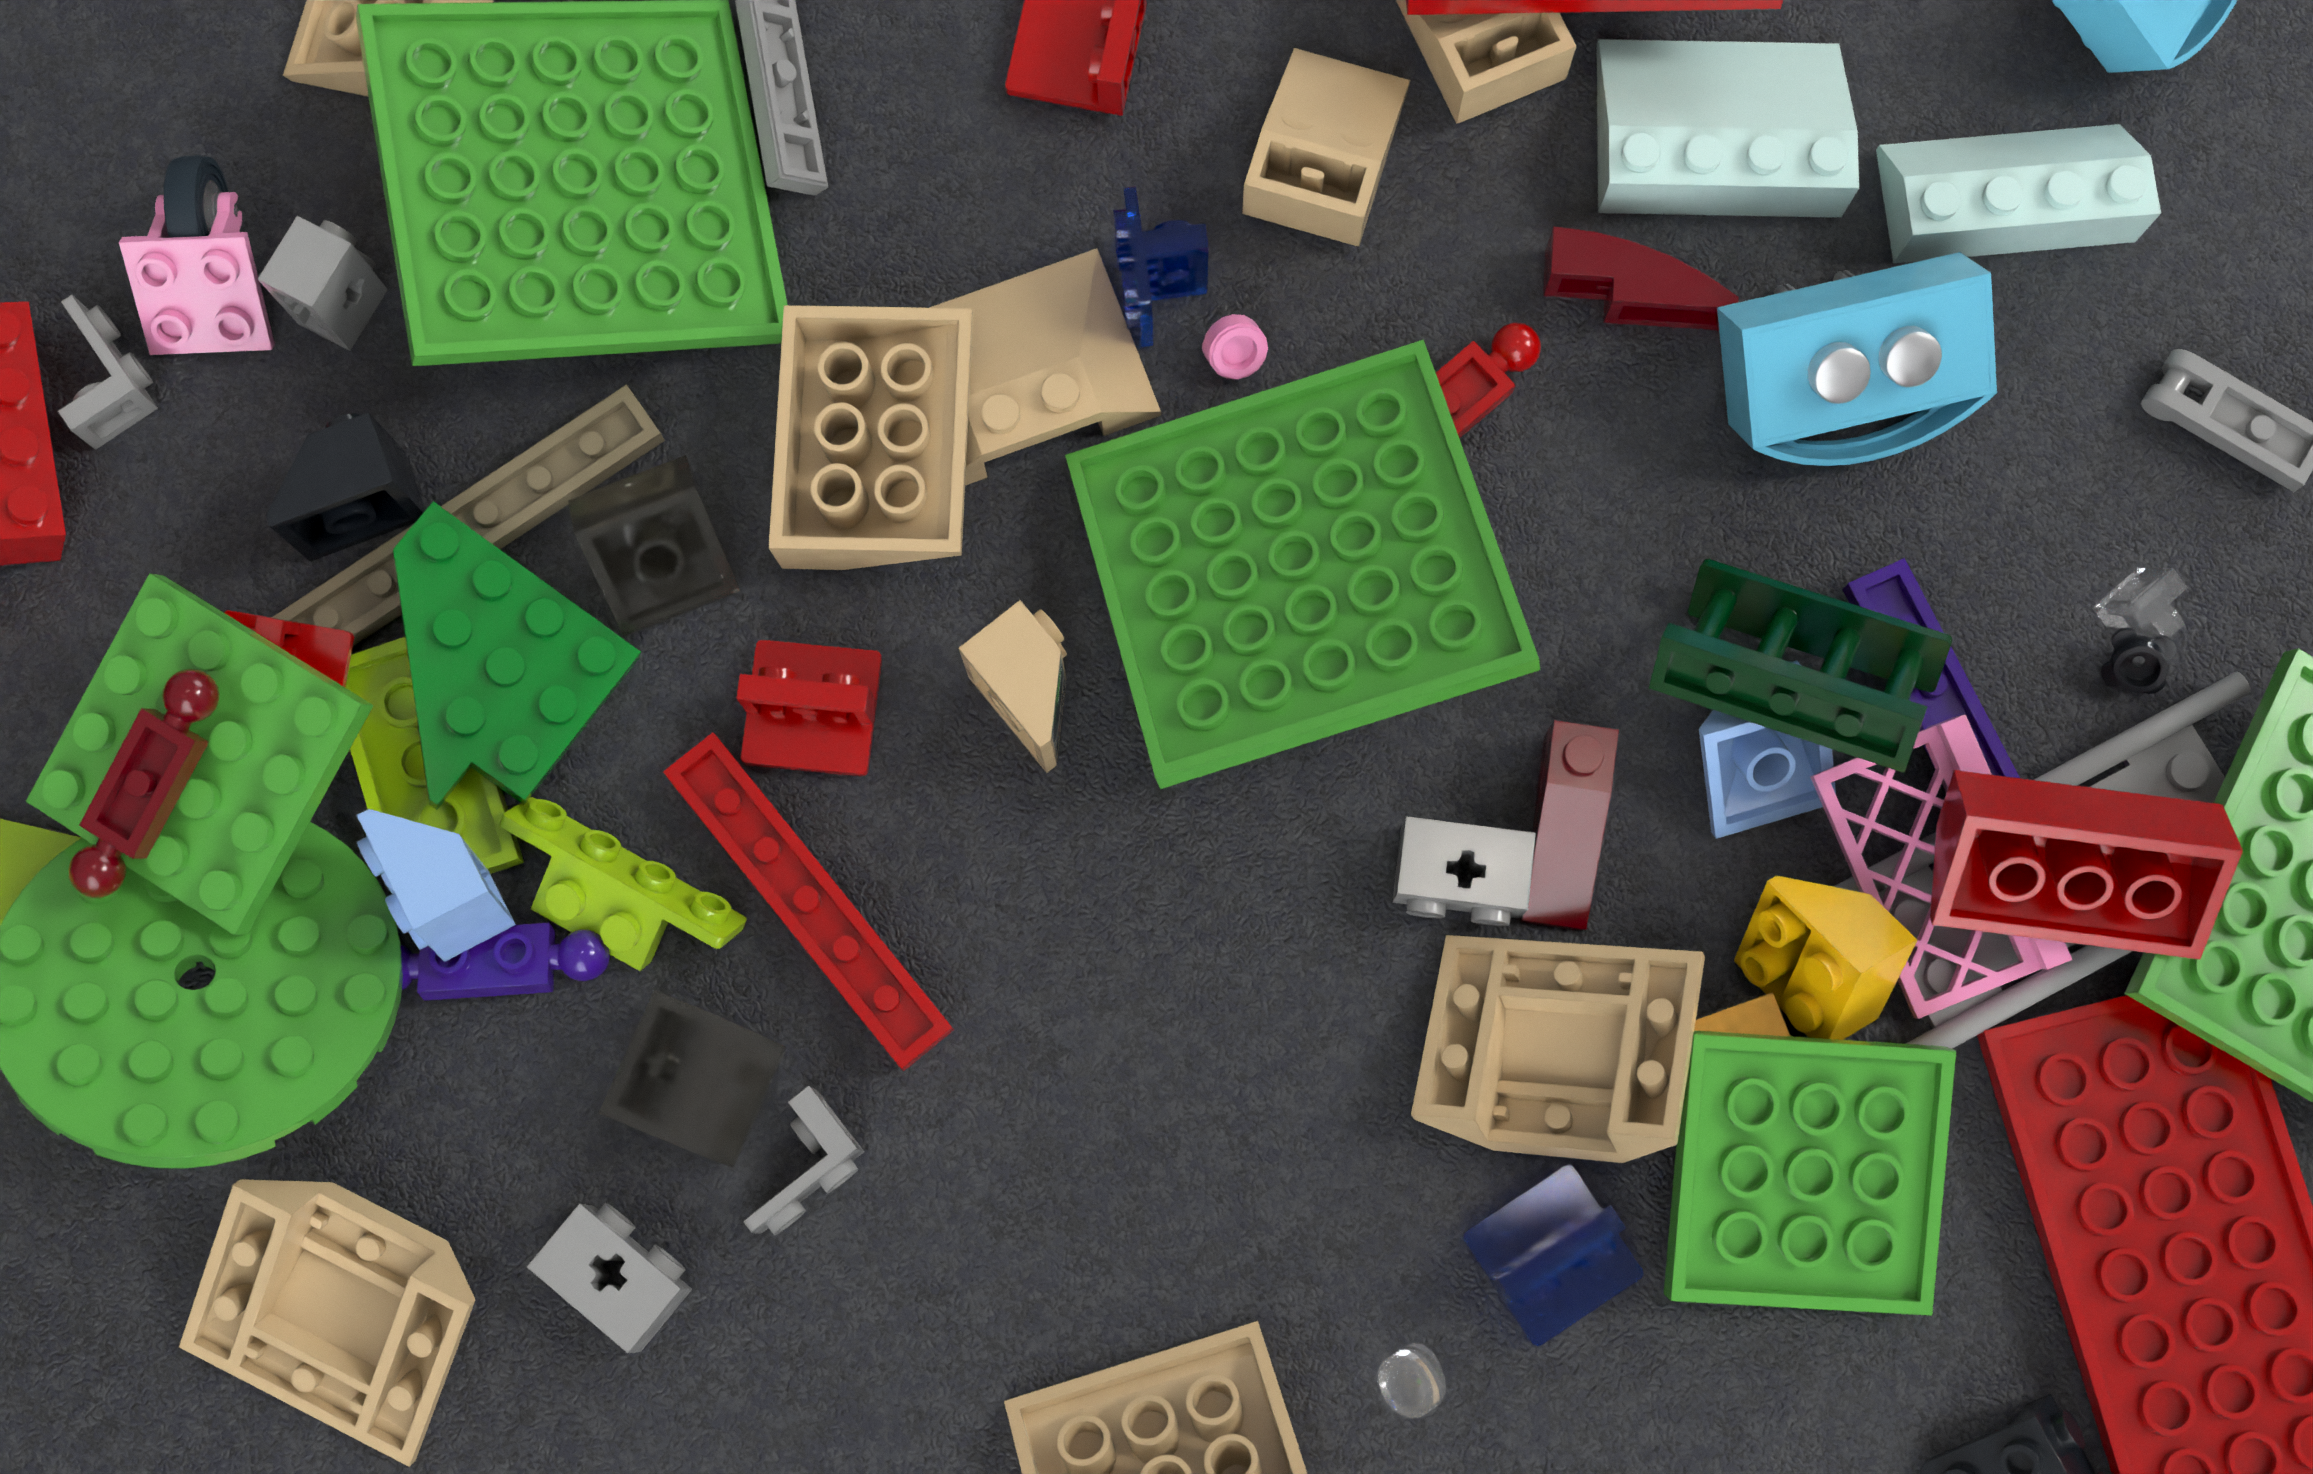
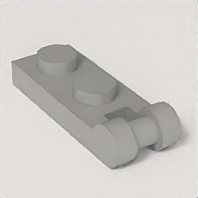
(2234, 418)

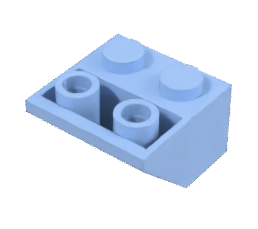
(435, 884)

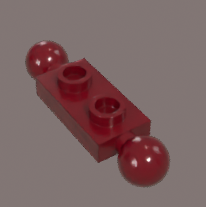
(143, 783)

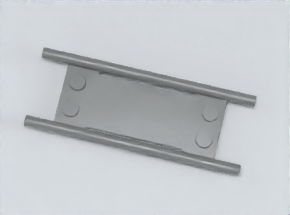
(2160, 759)

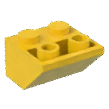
(1824, 955)

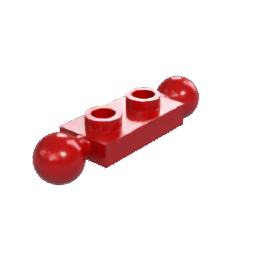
(1478, 382)

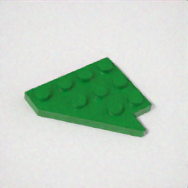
(495, 660)

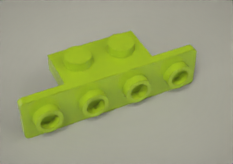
(612, 890)

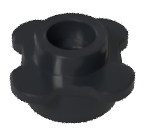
(2141, 678)

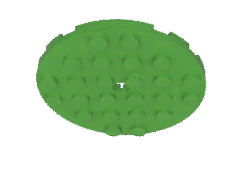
(211, 1074)

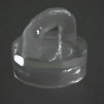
(1412, 1380)

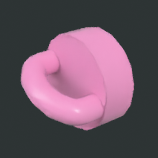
(1235, 346)

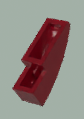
(1632, 280)

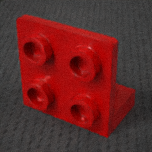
(1076, 52)

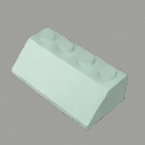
(2016, 192)

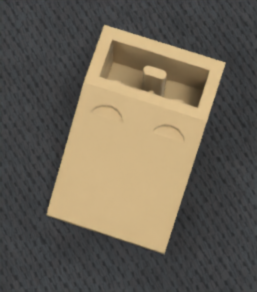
(1491, 57)
(1324, 147)

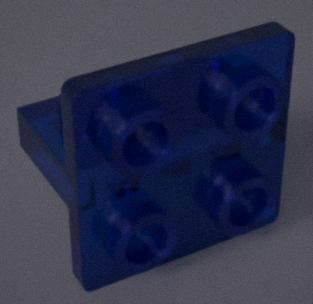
(1157, 263)
(1553, 1254)

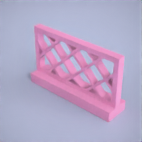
(1950, 748)

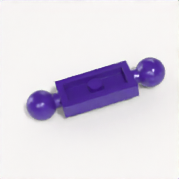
(507, 964)

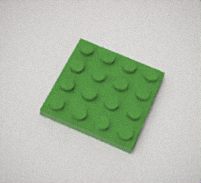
(266, 759)
(1810, 1173)

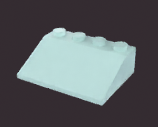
(1724, 129)

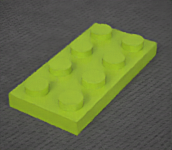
(392, 766)

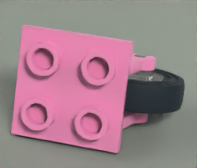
(196, 268)

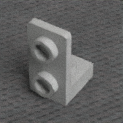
(118, 402)
(817, 1129)

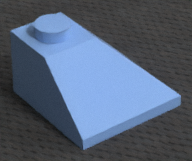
(1757, 773)

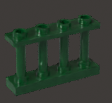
(1790, 696)

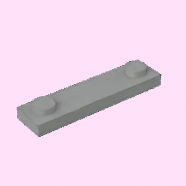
(782, 95)

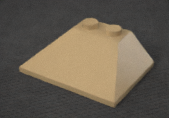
(1050, 361)
(1559, 1047)
(332, 1309)

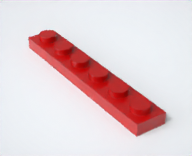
(808, 901)

